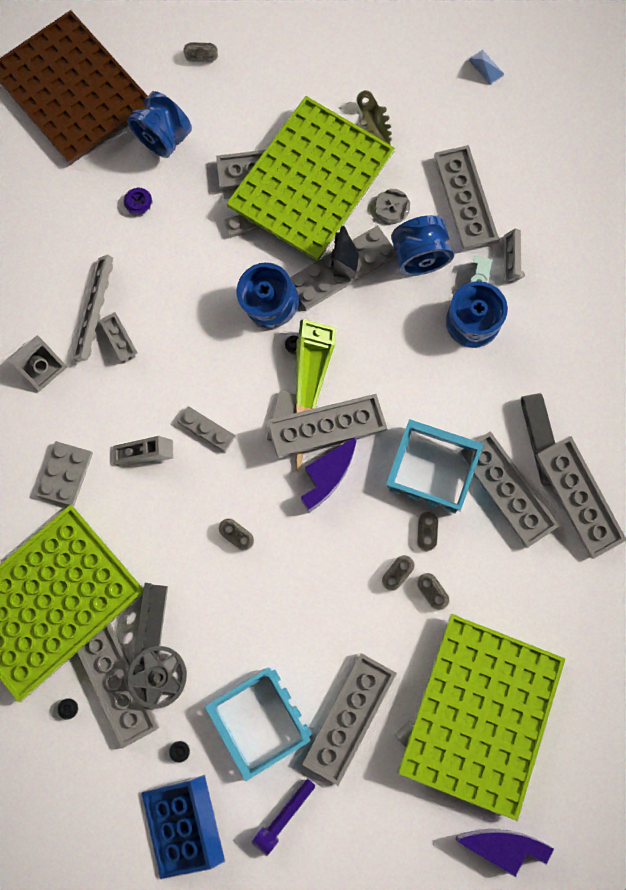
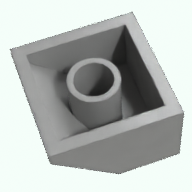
(38, 363)

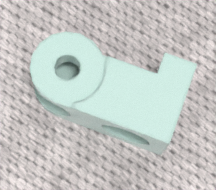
(482, 268)

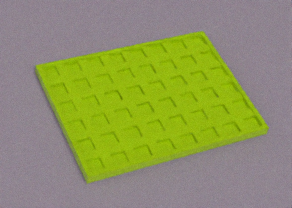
(311, 178)
(482, 717)

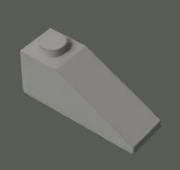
(143, 451)

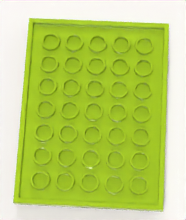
(57, 599)

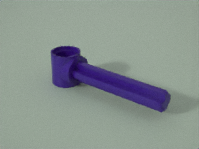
(267, 837)

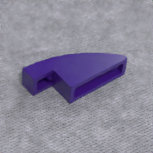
(327, 474)
(505, 847)

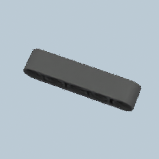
(538, 428)

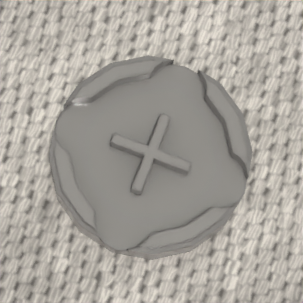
(392, 206)

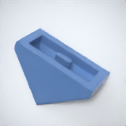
(486, 66)

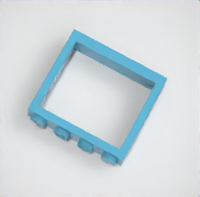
(414, 426)
(228, 738)

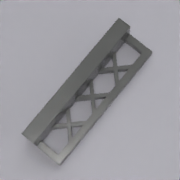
(151, 618)

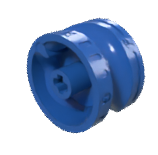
(160, 124)
(422, 245)
(267, 295)
(476, 314)

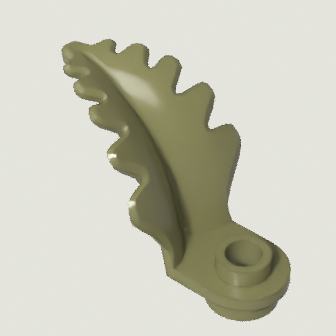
(374, 117)

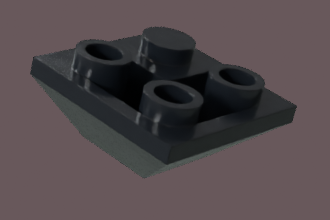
(344, 255)

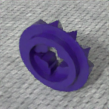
(137, 194)

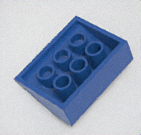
(183, 827)

